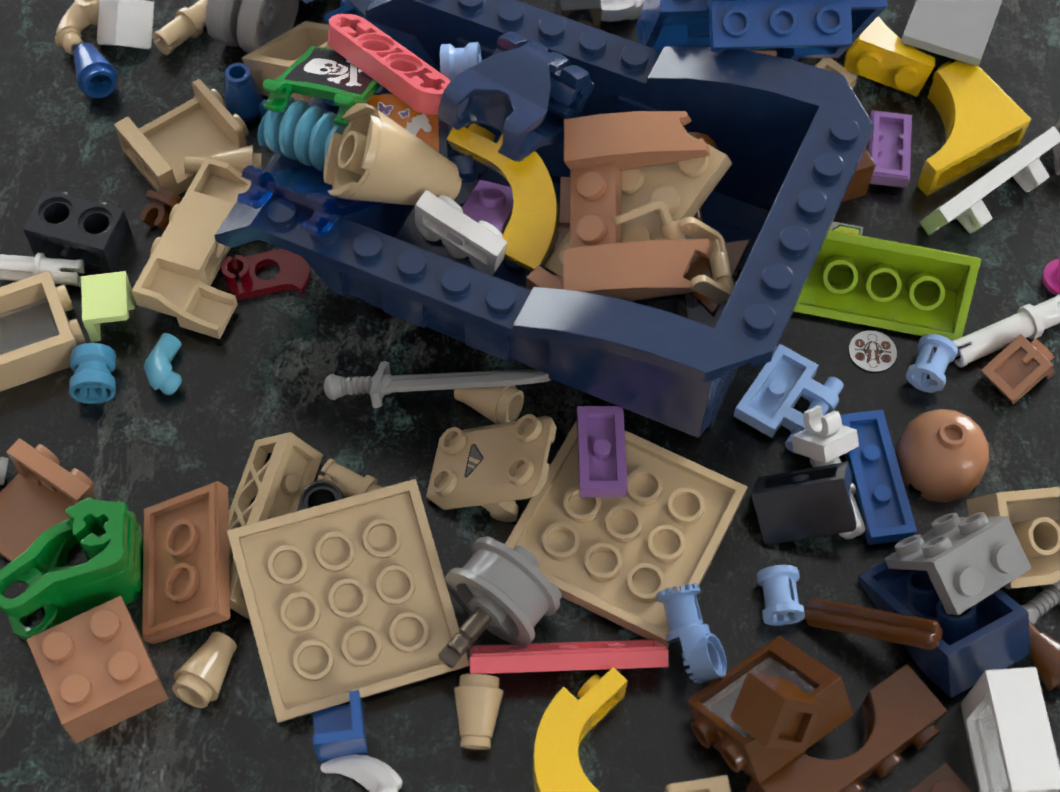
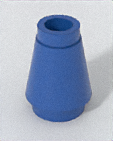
(93, 72)
(241, 92)

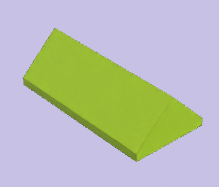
(890, 285)

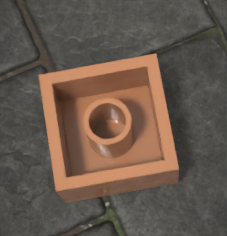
(97, 669)

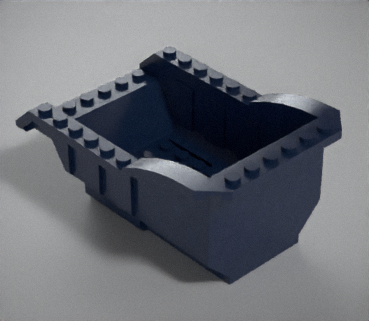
(792, 155)

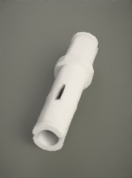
(1028, 321)

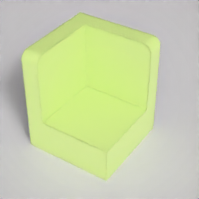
(105, 300)

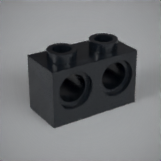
(78, 229)

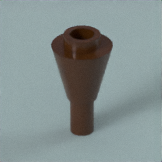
(1045, 657)

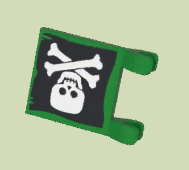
(321, 75)

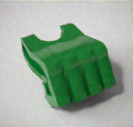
(113, 569)

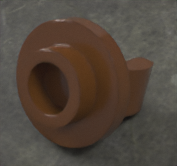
(159, 210)

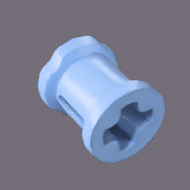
(931, 363)
(780, 595)

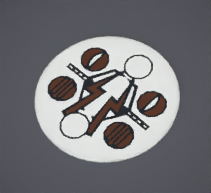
(872, 351)

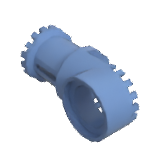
(699, 646)

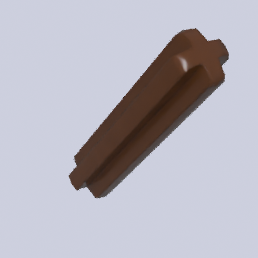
(873, 623)

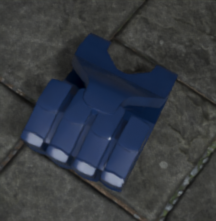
(519, 93)

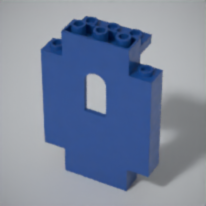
(787, 26)

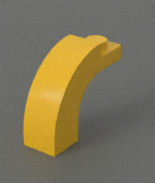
(535, 211)
(563, 729)

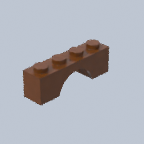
(895, 716)

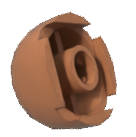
(942, 455)

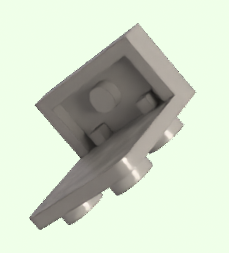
(964, 558)

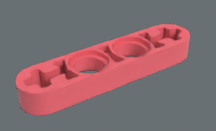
(387, 62)

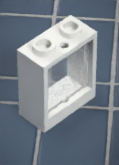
(1010, 733)

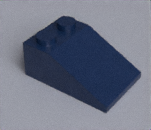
(977, 640)

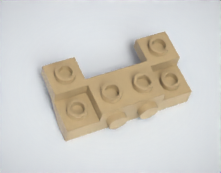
(188, 256)

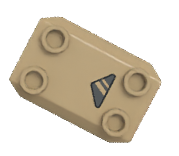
(492, 465)

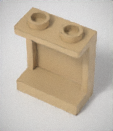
(190, 130)

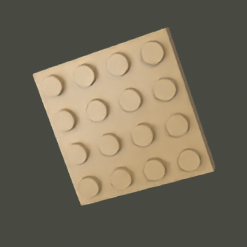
(629, 548)
(345, 599)

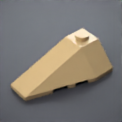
(1037, 526)

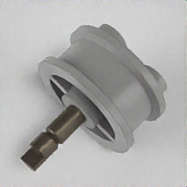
(499, 593)

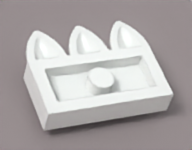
(460, 234)

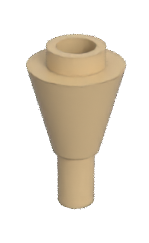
(237, 158)

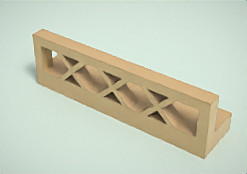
(277, 490)

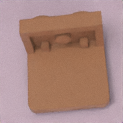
(37, 497)

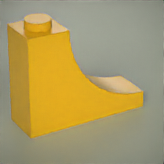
(977, 123)

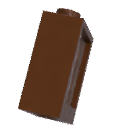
(741, 751)

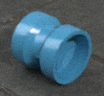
(92, 376)

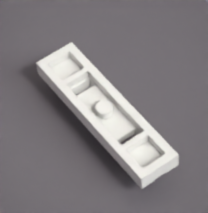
(968, 204)

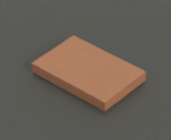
(186, 563)

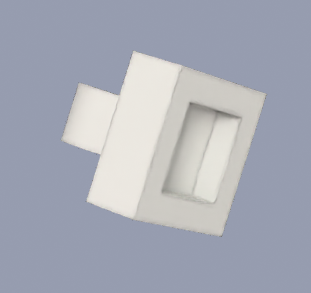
(824, 436)

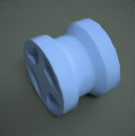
(457, 60)

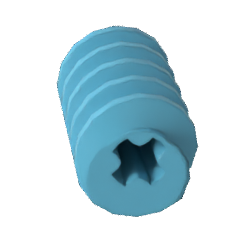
(299, 132)

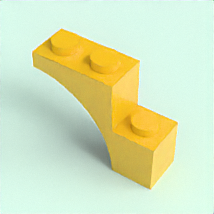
(886, 60)

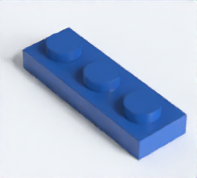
(878, 480)

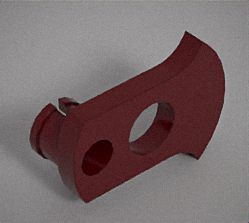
(293, 273)

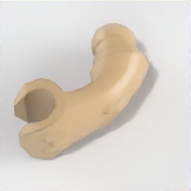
(78, 17)

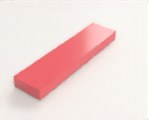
(568, 656)

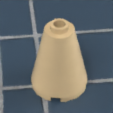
(385, 162)

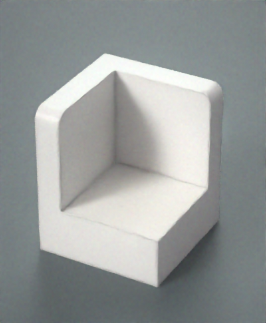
(125, 23)

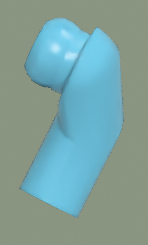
(159, 367)

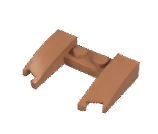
(596, 154)

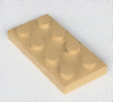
(678, 184)

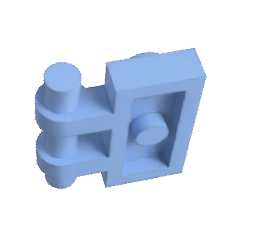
(778, 389)

